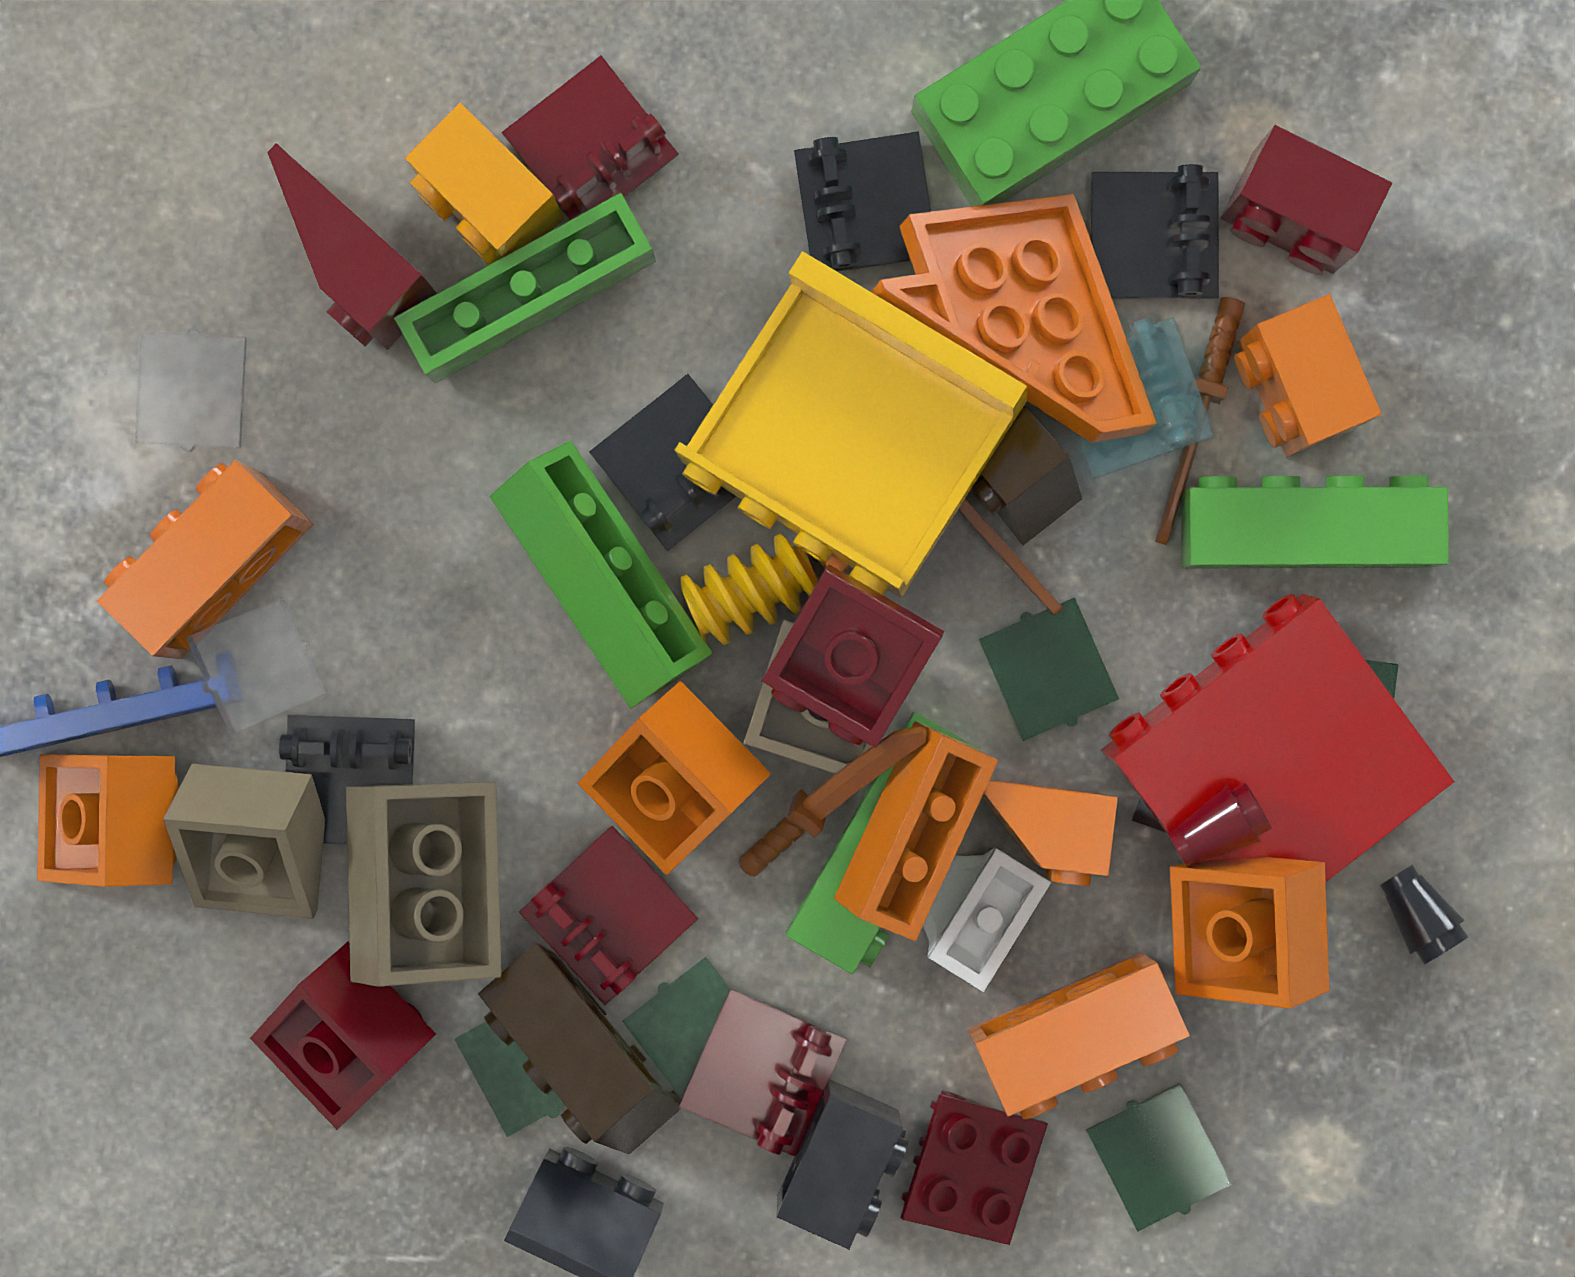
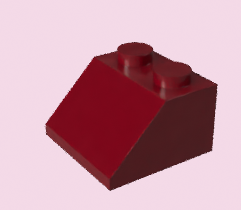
(341, 1038)

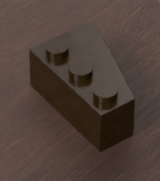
(1028, 479)
(576, 1052)

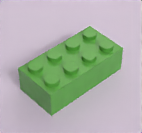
(1052, 93)

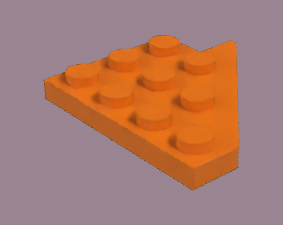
(1031, 301)

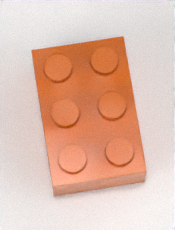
(203, 559)
(1079, 1035)

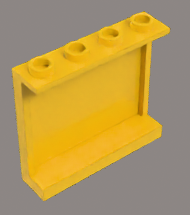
(853, 428)

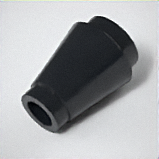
(1422, 915)

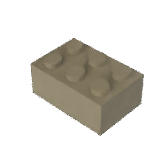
(423, 883)

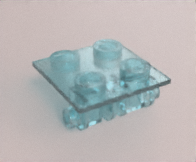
(1171, 395)

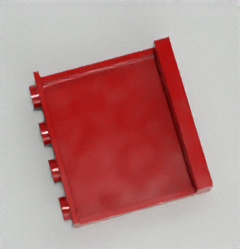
(1298, 724)

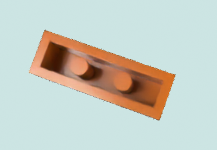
(915, 833)

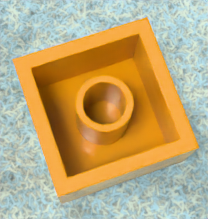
(481, 183)

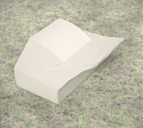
(981, 914)

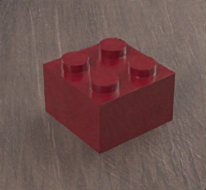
(1305, 202)

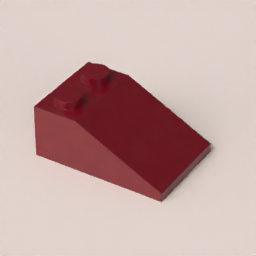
(349, 258)

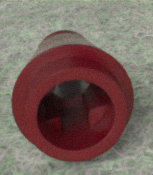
(1220, 826)

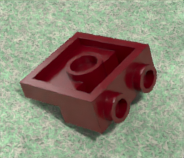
(851, 658)

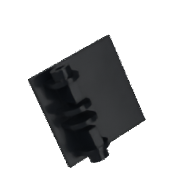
(859, 198)
(1157, 232)
(648, 470)
(347, 754)

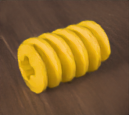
(749, 589)

